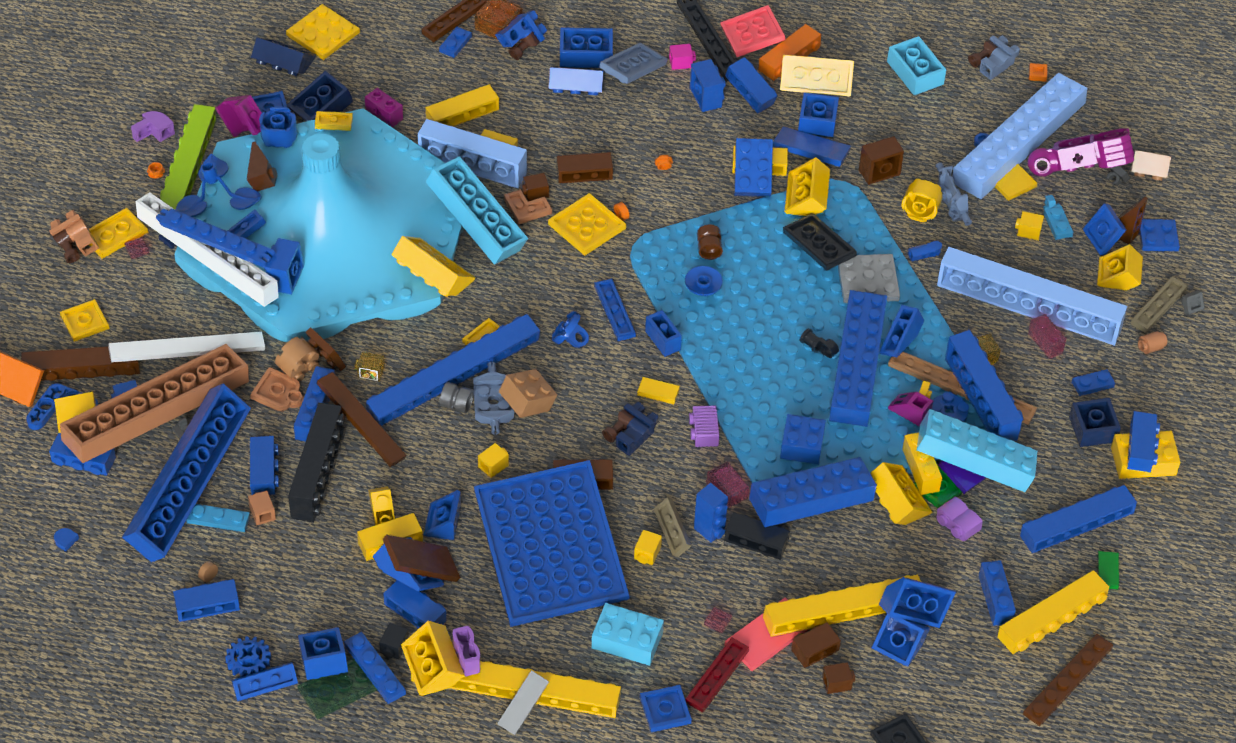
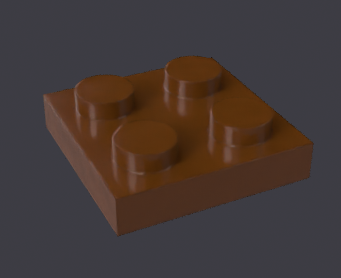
(325, 349)

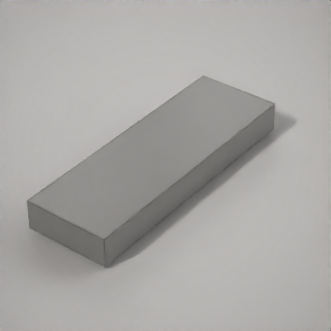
(523, 702)

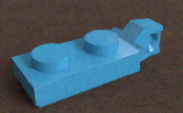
(1056, 219)

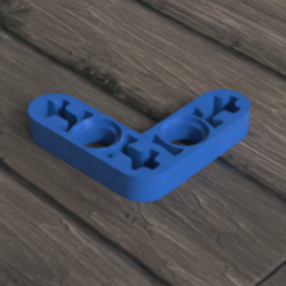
(47, 398)

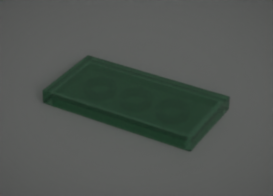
(336, 691)

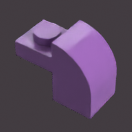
(153, 123)

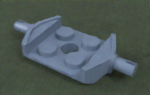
(952, 197)
(485, 389)

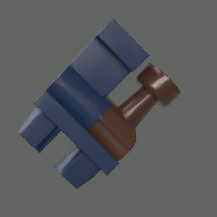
(637, 428)

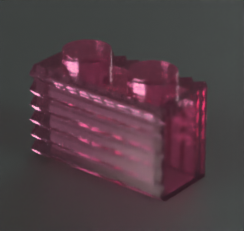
(1047, 336)
(728, 482)

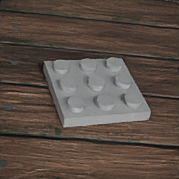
(870, 275)

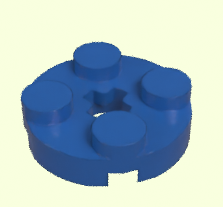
(952, 402)

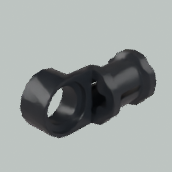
(826, 347)

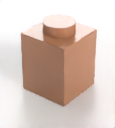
(261, 507)

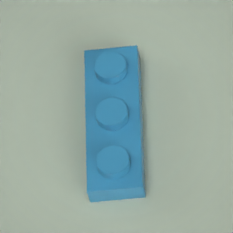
(219, 518)

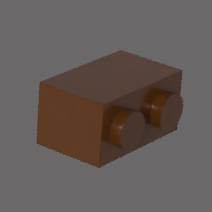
(815, 644)

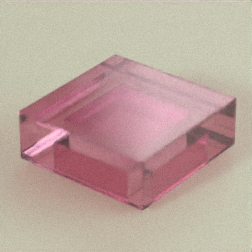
(136, 248)
(718, 620)

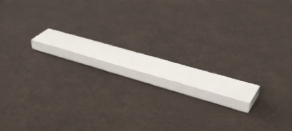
(184, 346)

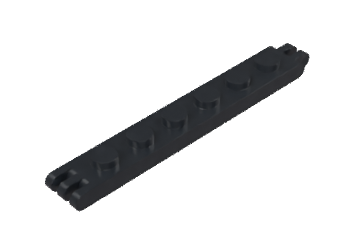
(707, 35)

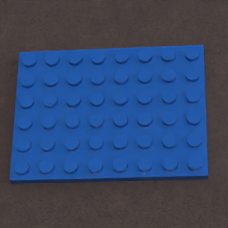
(550, 543)

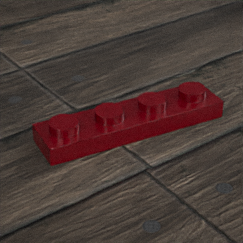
(717, 674)

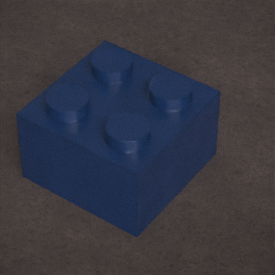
(1094, 422)

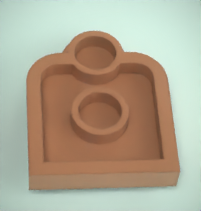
(277, 391)

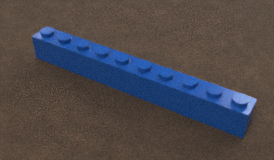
(454, 369)

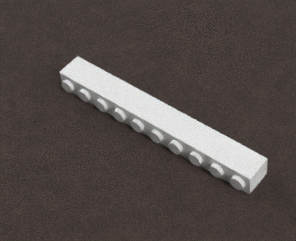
(233, 269)

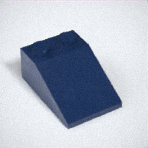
(323, 95)

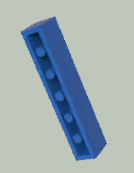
(1078, 518)

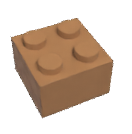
(527, 393)

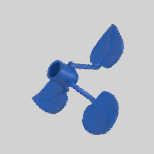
(211, 172)

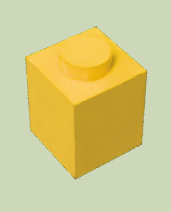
(1029, 225)
(493, 460)
(647, 547)

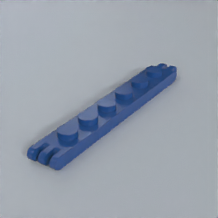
(215, 237)

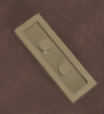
(672, 527)

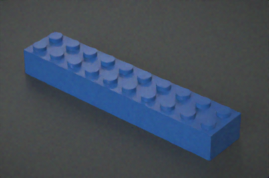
(186, 473)

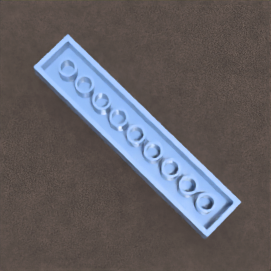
(1019, 135)
(1031, 295)

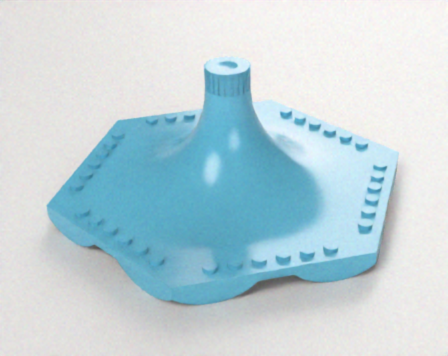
(348, 207)

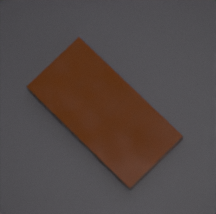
(421, 558)

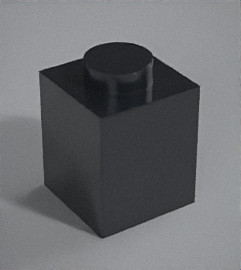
(391, 641)

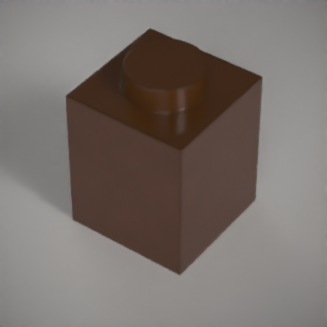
(535, 186)
(838, 678)

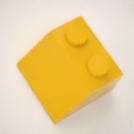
(1120, 269)

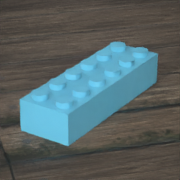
(476, 210)
(977, 450)

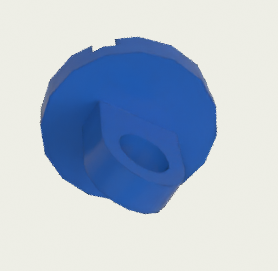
(568, 330)

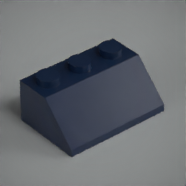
(282, 56)

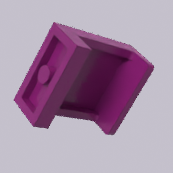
(240, 114)

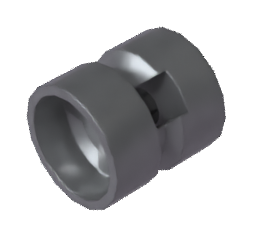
(454, 397)

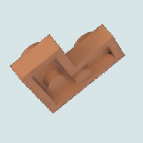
(526, 211)

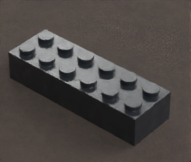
(316, 462)

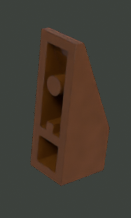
(260, 172)
(1132, 220)

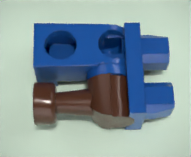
(521, 29)

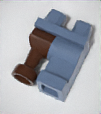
(998, 54)

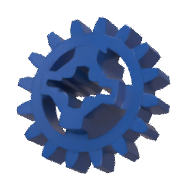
(248, 656)

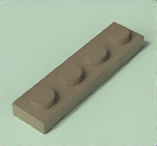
(1159, 304)

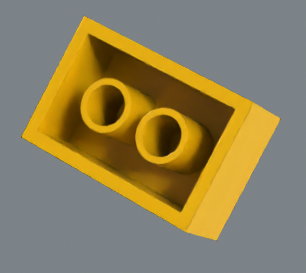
(1167, 461)

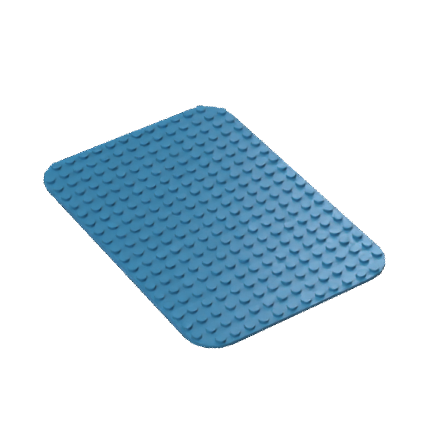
(747, 334)

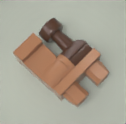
(72, 231)

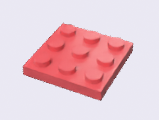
(752, 31)

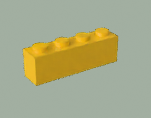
(464, 106)

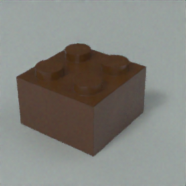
(881, 160)

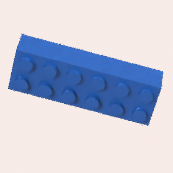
(983, 386)
(812, 491)

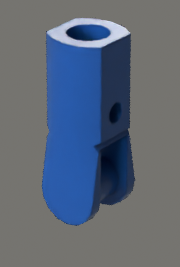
(924, 251)

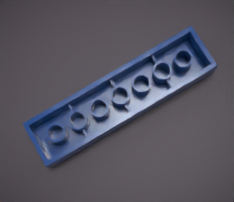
(858, 358)

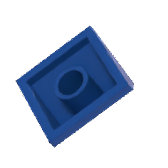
(443, 517)

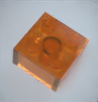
(496, 16)

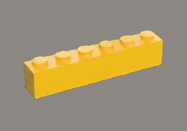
(1053, 612)

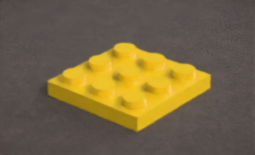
(322, 31)
(587, 224)

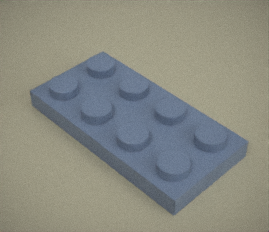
(633, 63)

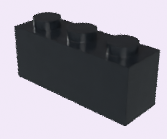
(754, 536)

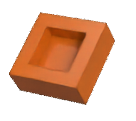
(1038, 72)

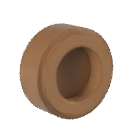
(207, 571)

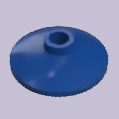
(703, 280)

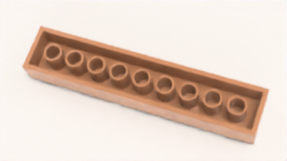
(152, 403)

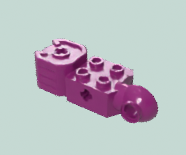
(1107, 149)

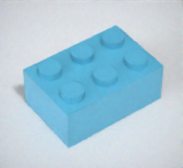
(916, 65)
(627, 634)

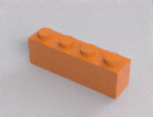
(798, 44)

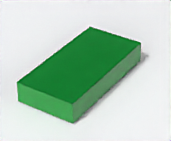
(1109, 568)

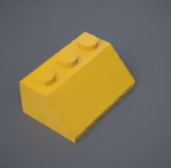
(807, 188)
(899, 494)
(432, 658)

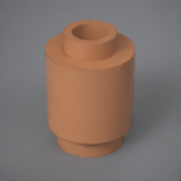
(1152, 342)

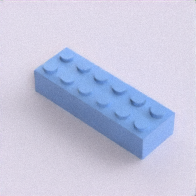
(482, 154)

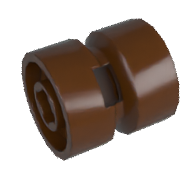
(709, 242)

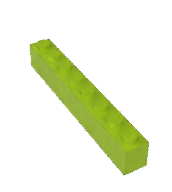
(189, 155)

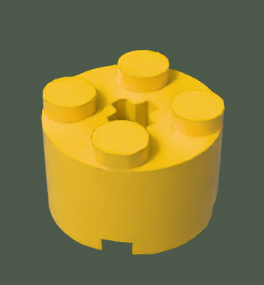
(922, 200)

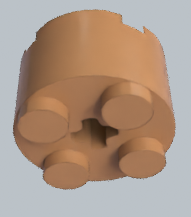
(297, 358)

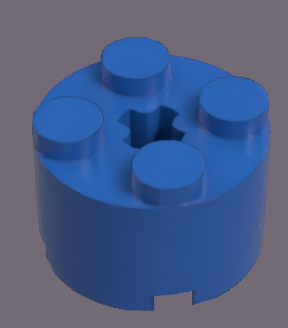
(278, 127)

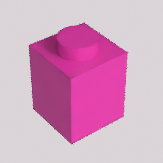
(681, 56)

